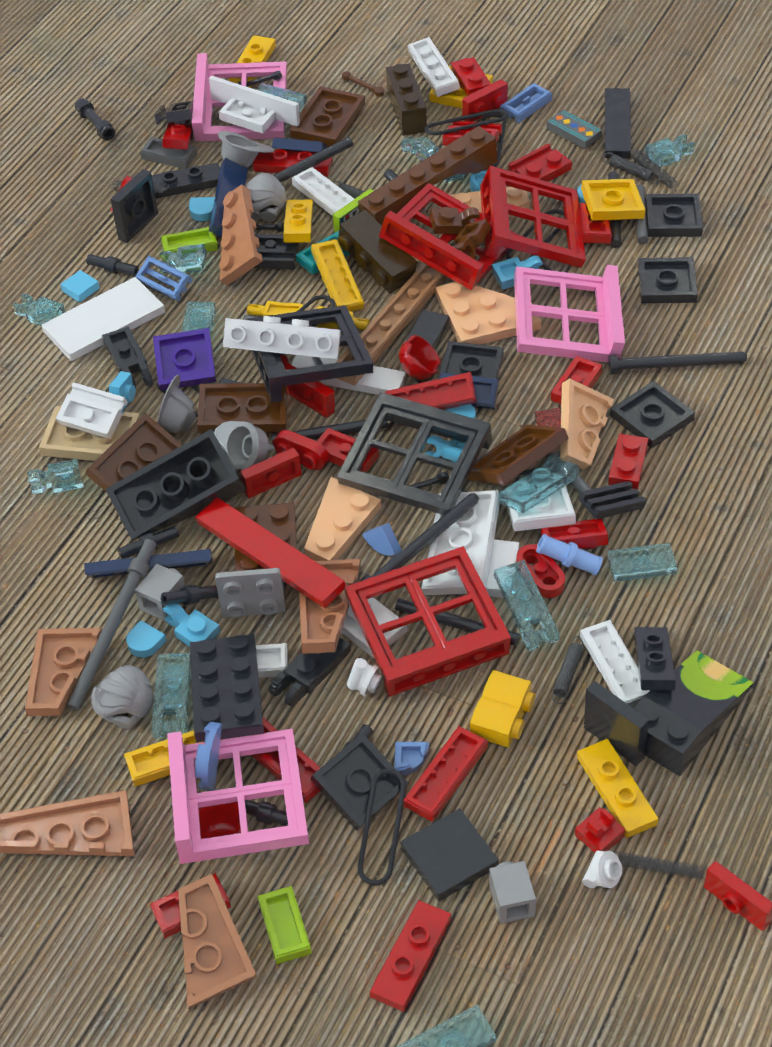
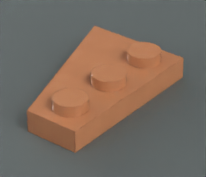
(57, 668)
(211, 945)

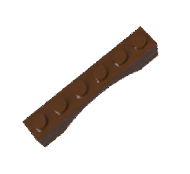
(468, 154)

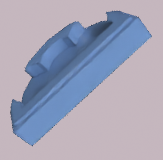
(207, 757)

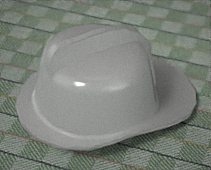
(240, 148)
(176, 409)
(243, 443)

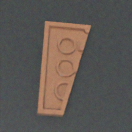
(238, 239)
(322, 626)
(73, 827)

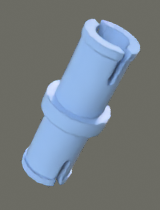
(569, 554)

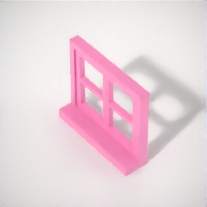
(204, 105)
(607, 316)
(187, 800)

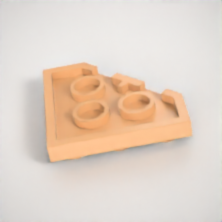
(479, 313)

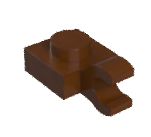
(449, 221)
(472, 236)

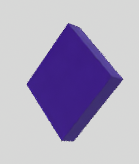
(187, 355)

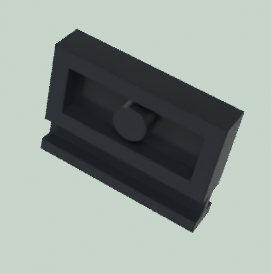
(177, 113)
(275, 252)

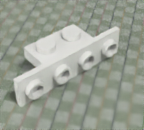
(251, 107)
(277, 337)

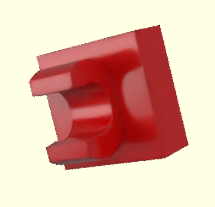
(600, 831)

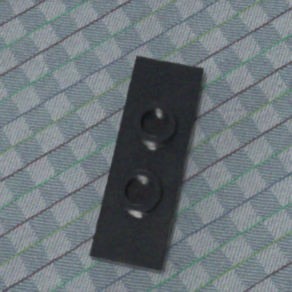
(187, 179)
(654, 659)

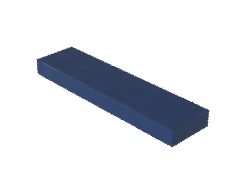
(230, 177)
(170, 560)

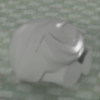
(266, 191)
(123, 692)

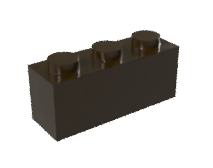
(406, 99)
(384, 261)

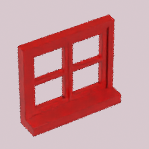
(496, 211)
(432, 250)
(445, 656)

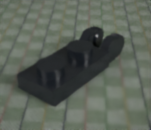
(127, 354)
(307, 672)

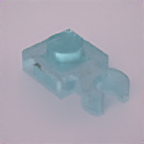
(667, 151)
(187, 258)
(38, 311)
(60, 477)

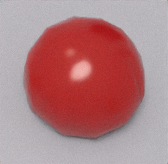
(418, 358)
(219, 820)

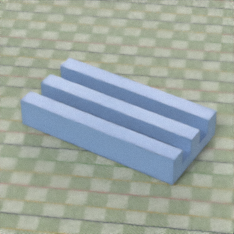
(529, 104)
(179, 287)

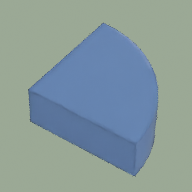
(383, 540)
(410, 756)

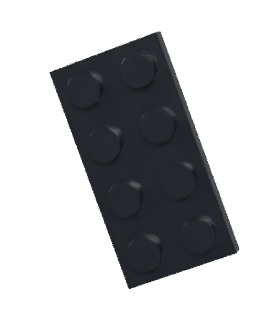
(226, 686)

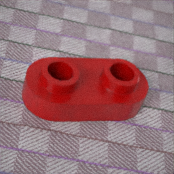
(311, 453)
(543, 572)

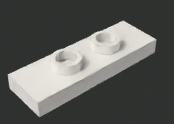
(321, 190)
(614, 661)

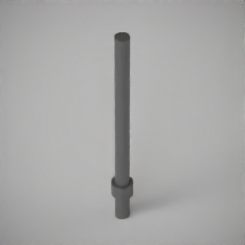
(137, 570)

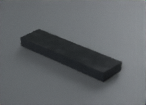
(617, 122)

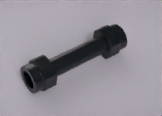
(103, 128)

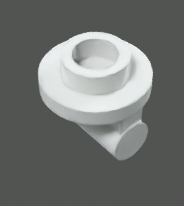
(364, 677)
(603, 870)

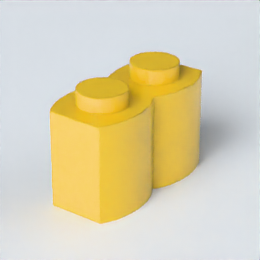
(502, 708)

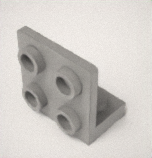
(251, 592)

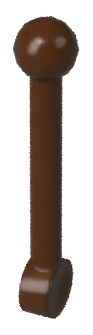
(378, 91)

